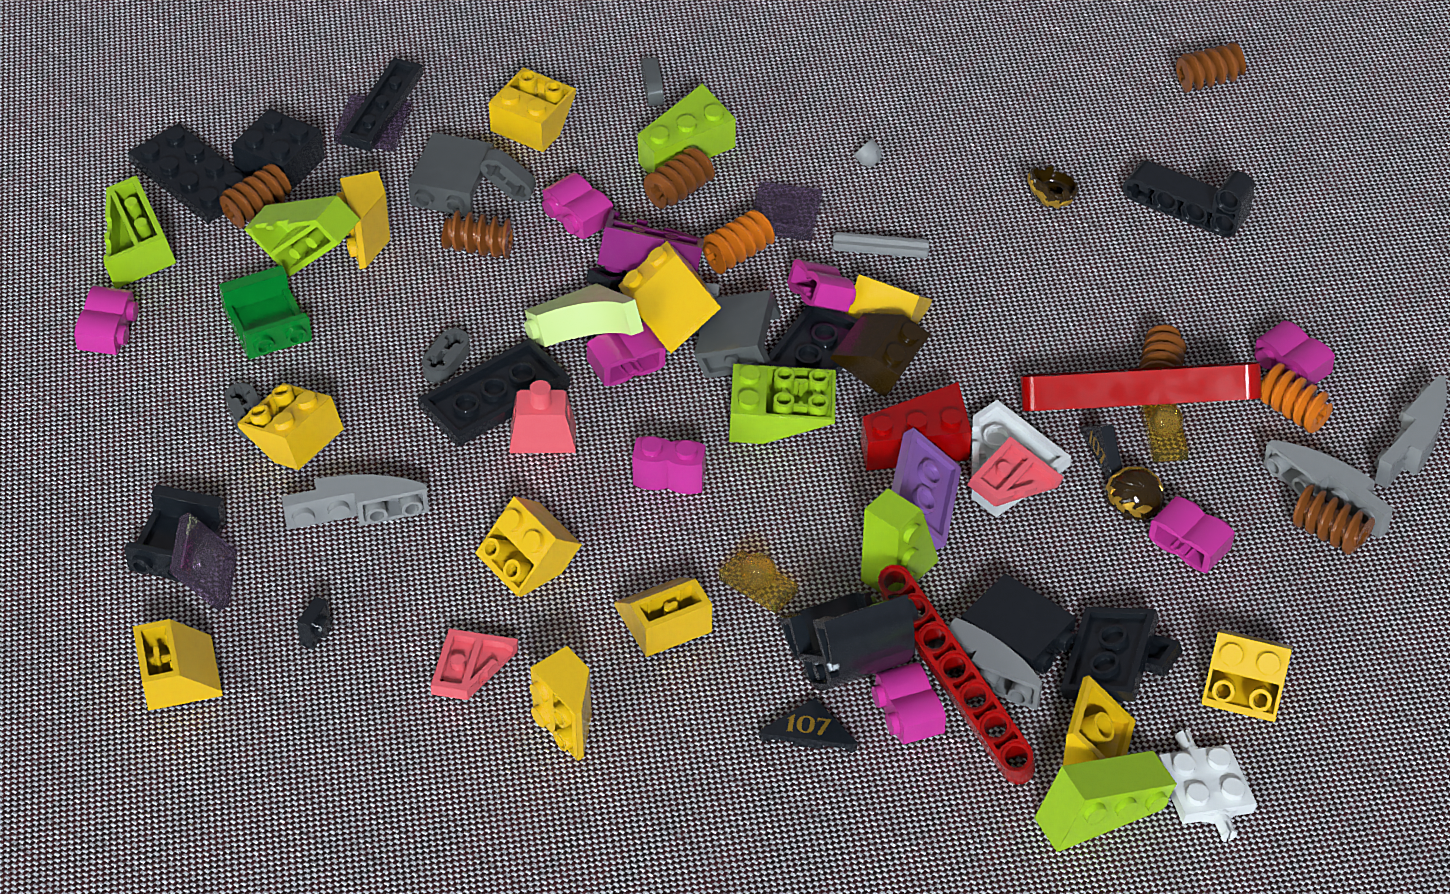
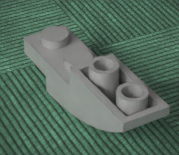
(1417, 434)
(1304, 466)
(360, 495)
(997, 663)

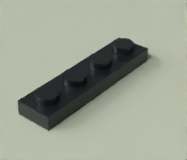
(382, 104)

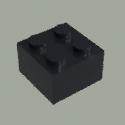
(281, 142)

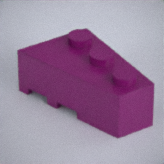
(628, 244)

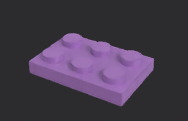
(928, 481)

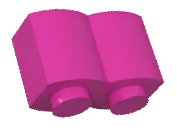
(577, 205)
(821, 285)
(105, 320)
(1292, 347)
(623, 356)
(669, 464)
(1191, 534)
(909, 703)

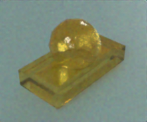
(1165, 432)
(759, 580)

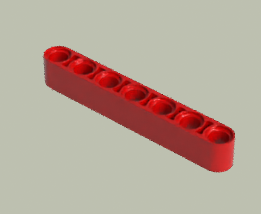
(1141, 386)
(965, 687)

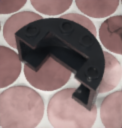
(851, 637)

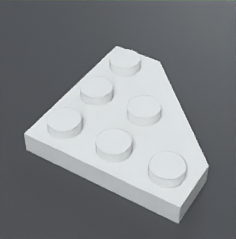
(992, 428)

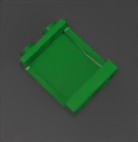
(264, 312)

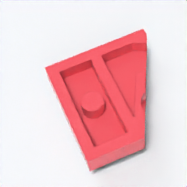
(1013, 475)
(469, 662)

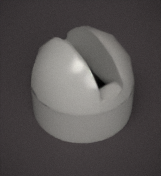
(869, 154)

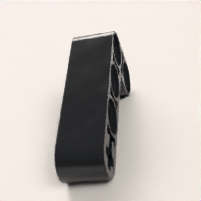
(1190, 200)

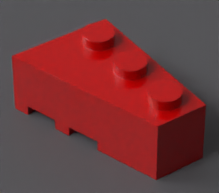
(935, 415)

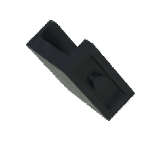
(156, 542)
(1024, 622)

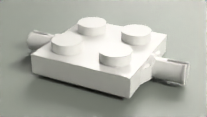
(1208, 785)

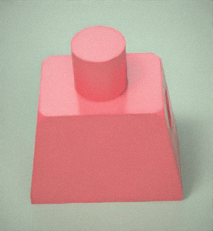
(542, 421)

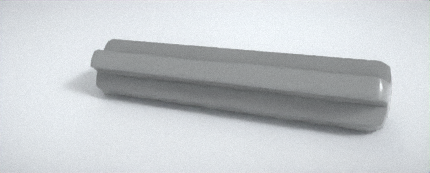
(881, 245)

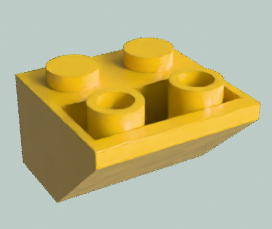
(531, 109)
(368, 201)
(292, 424)
(527, 546)
(667, 614)
(175, 664)
(1247, 675)
(563, 699)

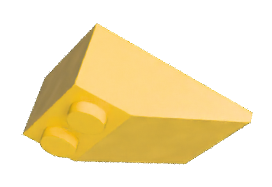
(669, 296)

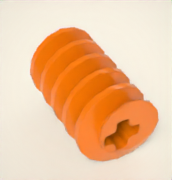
(737, 241)
(1294, 400)

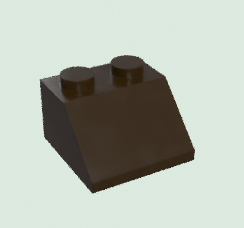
(880, 349)

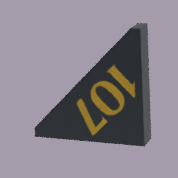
(1104, 447)
(809, 727)

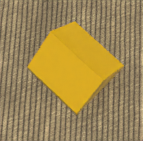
(884, 298)
(1097, 726)

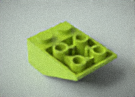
(779, 402)

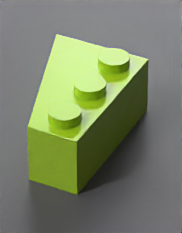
(693, 122)
(301, 230)
(133, 235)
(895, 535)
(1102, 797)

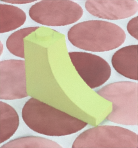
(583, 314)

